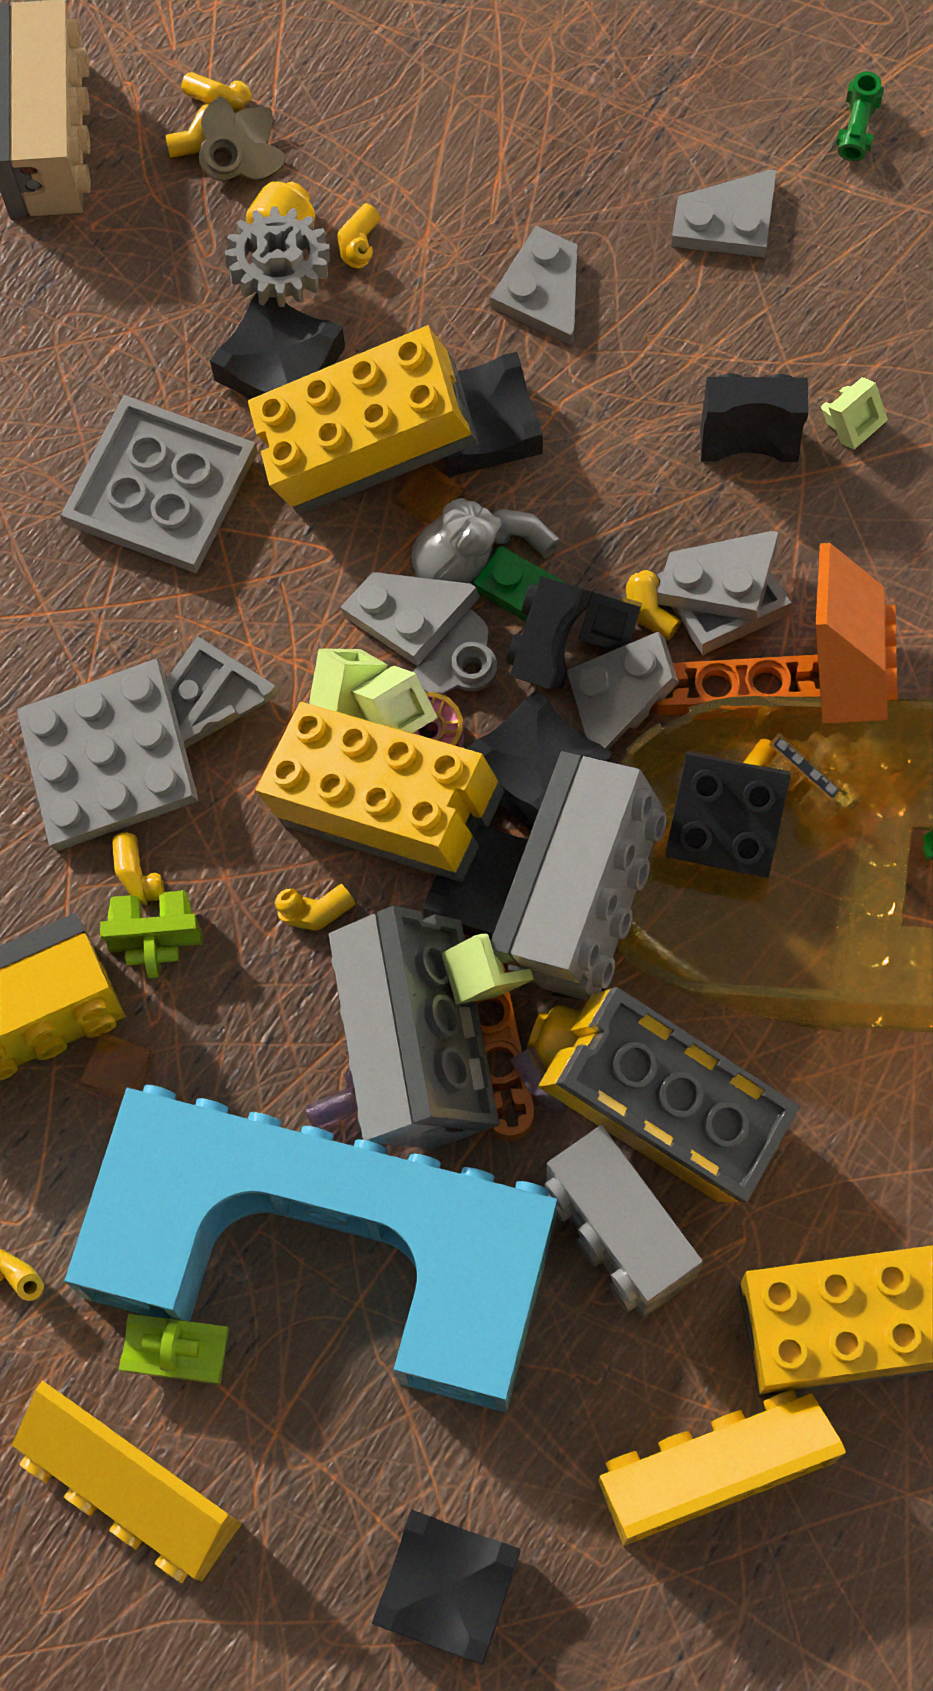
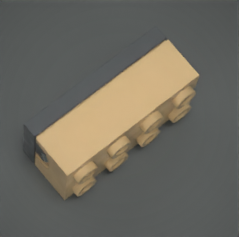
(42, 110)

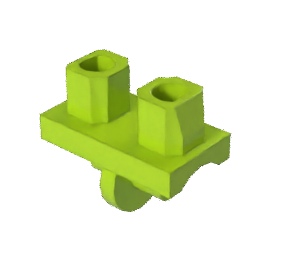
(151, 938)
(174, 1349)

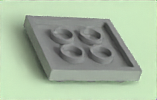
(159, 483)
(106, 755)

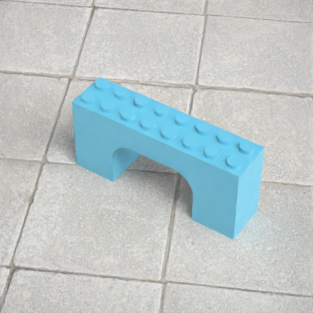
(192, 1170)

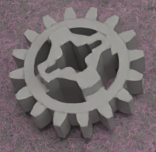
(277, 256)

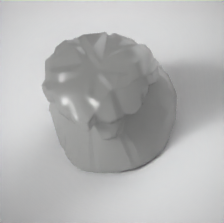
(456, 543)

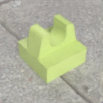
(856, 412)

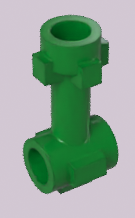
(863, 98)

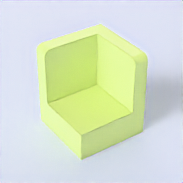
(338, 674)
(395, 700)
(478, 973)

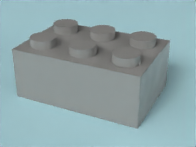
(621, 1223)

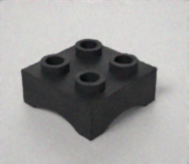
(275, 348)
(500, 415)
(753, 416)
(540, 650)
(526, 752)
(727, 814)
(485, 887)
(446, 1587)

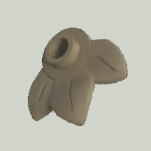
(243, 138)

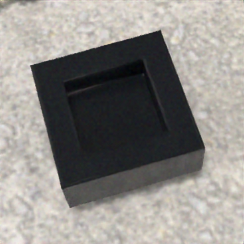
(609, 620)

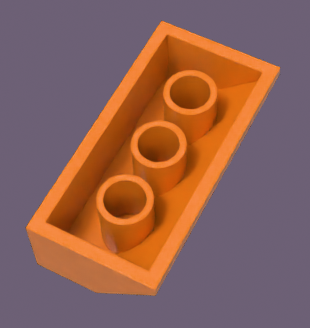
(854, 641)

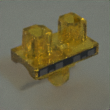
(828, 788)

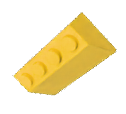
(719, 1467)
(122, 1483)

